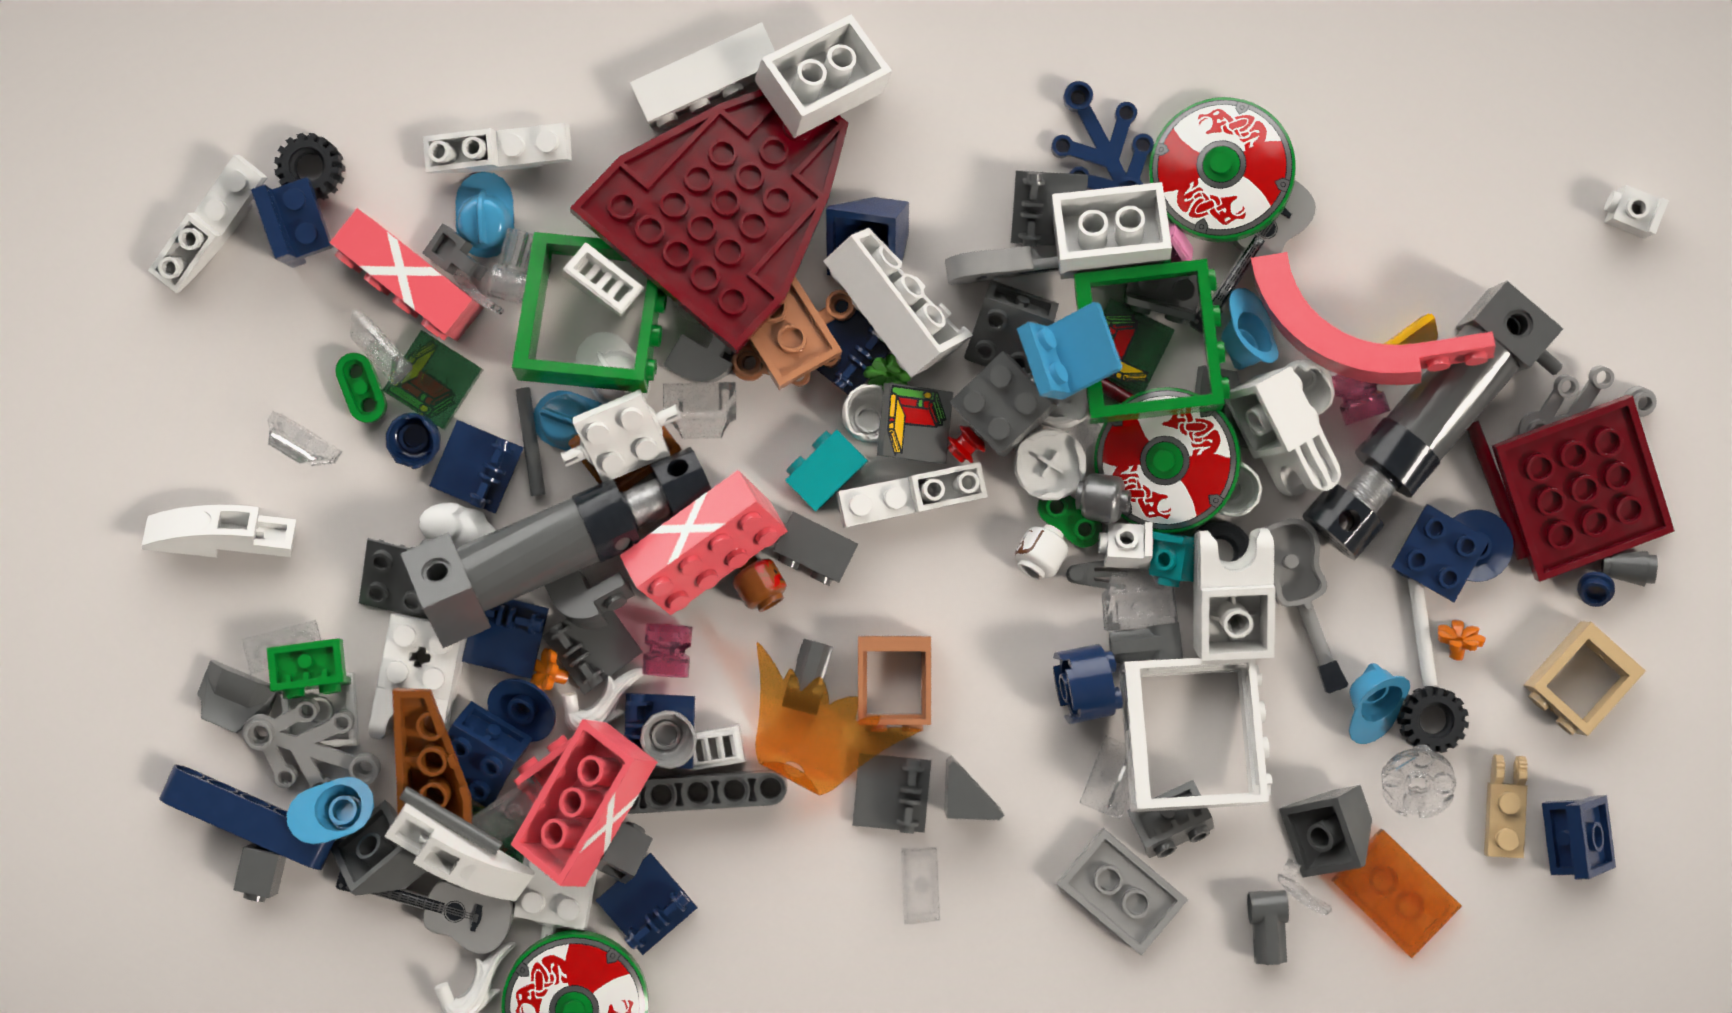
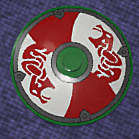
(1223, 169)
(1173, 464)
(575, 975)

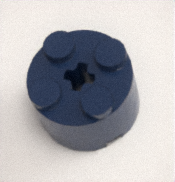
(1087, 683)

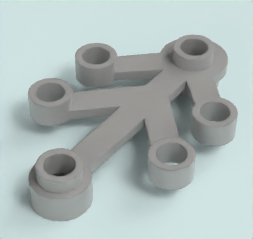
(1584, 399)
(305, 745)

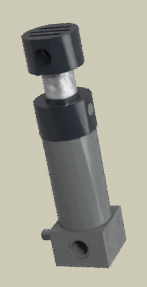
(1433, 417)
(584, 530)

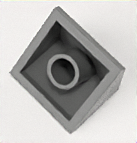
(966, 797)

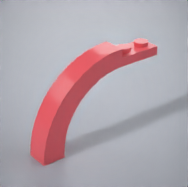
(1348, 354)

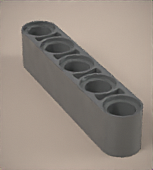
(717, 795)

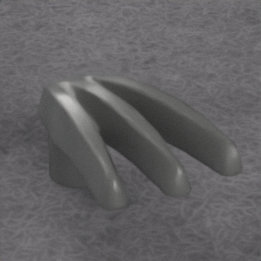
(1085, 574)

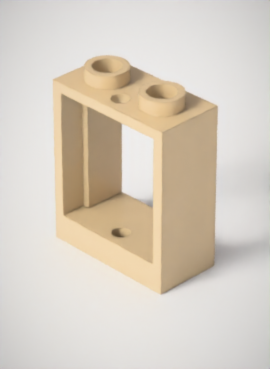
(1609, 652)

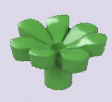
(886, 371)

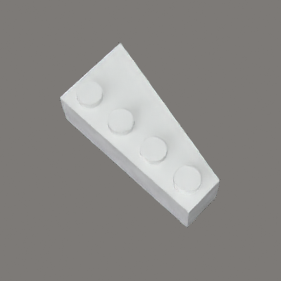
(894, 303)

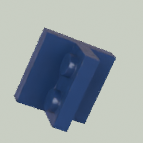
(292, 221)
(1579, 837)

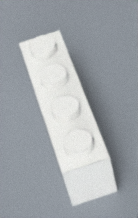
(702, 77)

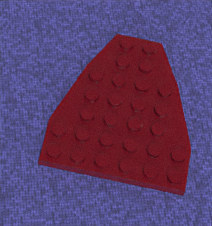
(719, 210)

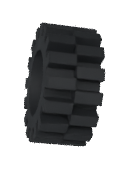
(307, 145)
(1454, 715)

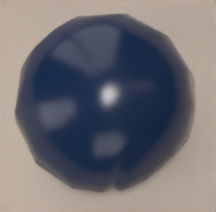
(413, 440)

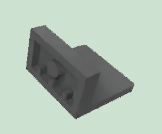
(998, 321)

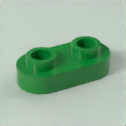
(360, 389)
(1068, 521)

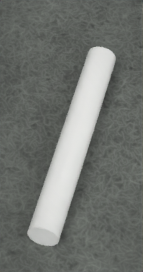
(1422, 633)

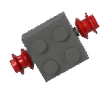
(1000, 407)

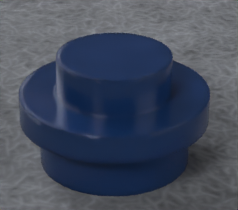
(1596, 588)

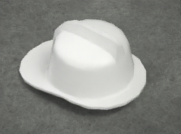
(609, 351)

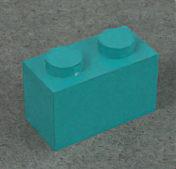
(825, 469)

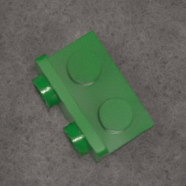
(307, 667)

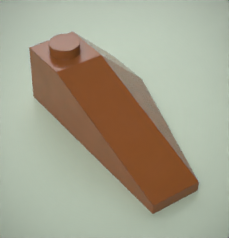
(425, 753)

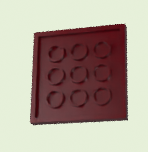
(1583, 488)

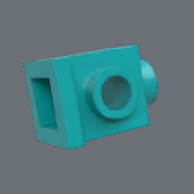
(1172, 558)

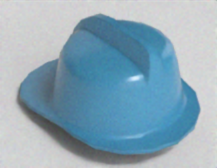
(484, 213)
(1249, 332)
(555, 414)
(1376, 702)
(330, 810)

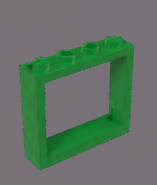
(1214, 349)
(572, 374)

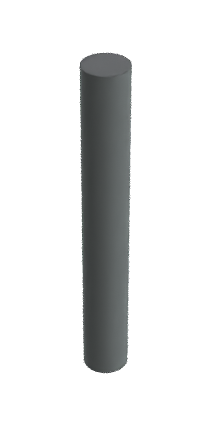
(530, 441)
(451, 820)

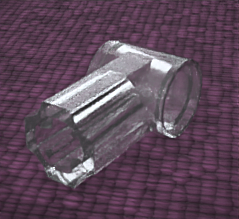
(509, 276)

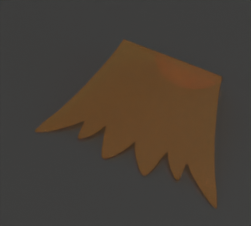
(812, 732)

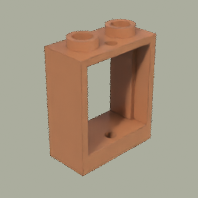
(896, 643)

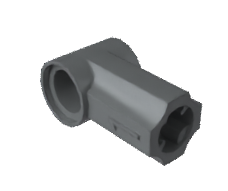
(1151, 643)
(812, 661)
(1267, 915)

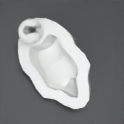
(460, 522)

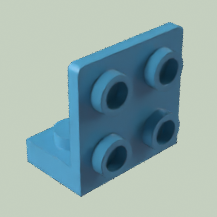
(1070, 352)

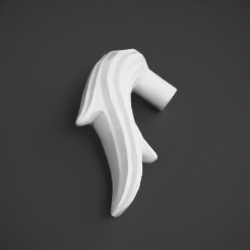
(605, 707)
(480, 990)

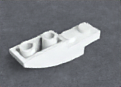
(497, 150)
(210, 225)
(911, 494)
(221, 527)
(456, 858)

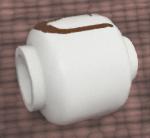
(1041, 552)

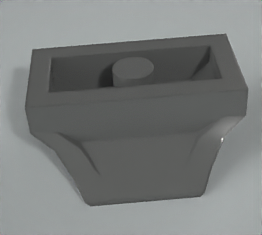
(233, 696)

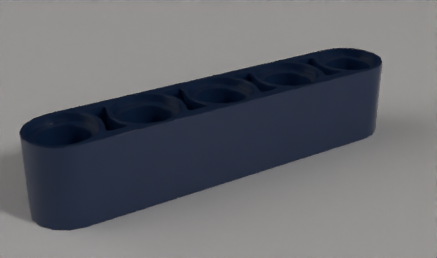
(239, 815)

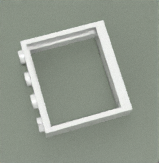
(1252, 713)

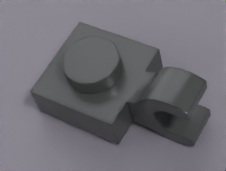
(451, 252)

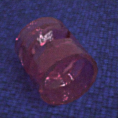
(1359, 399)
(667, 650)

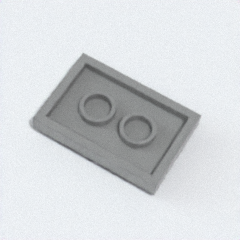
(1122, 891)

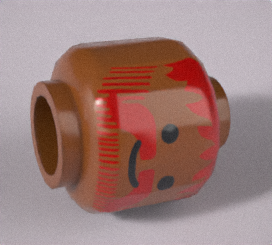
(760, 584)

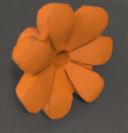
(1460, 639)
(548, 671)

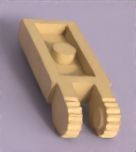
(1506, 810)

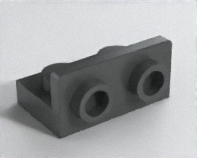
(1171, 296)
(1169, 828)

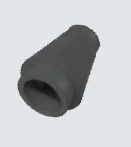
(1631, 567)

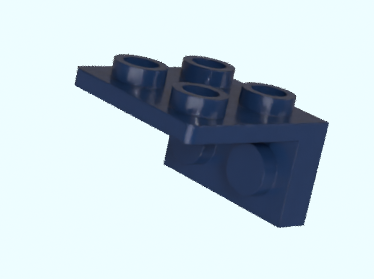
(486, 751)

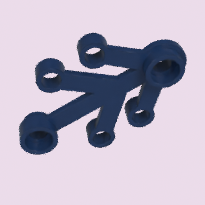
(1105, 152)

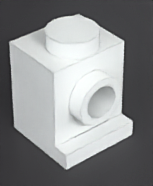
(1621, 214)
(1120, 555)

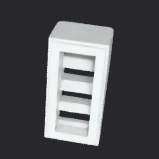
(588, 254)
(737, 747)

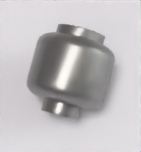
(1102, 498)

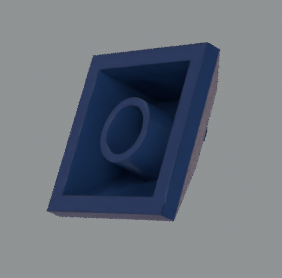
(883, 216)

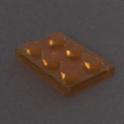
(1398, 894)

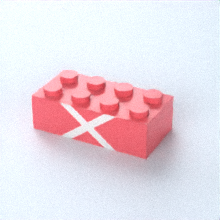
(399, 270)
(703, 543)
(583, 803)

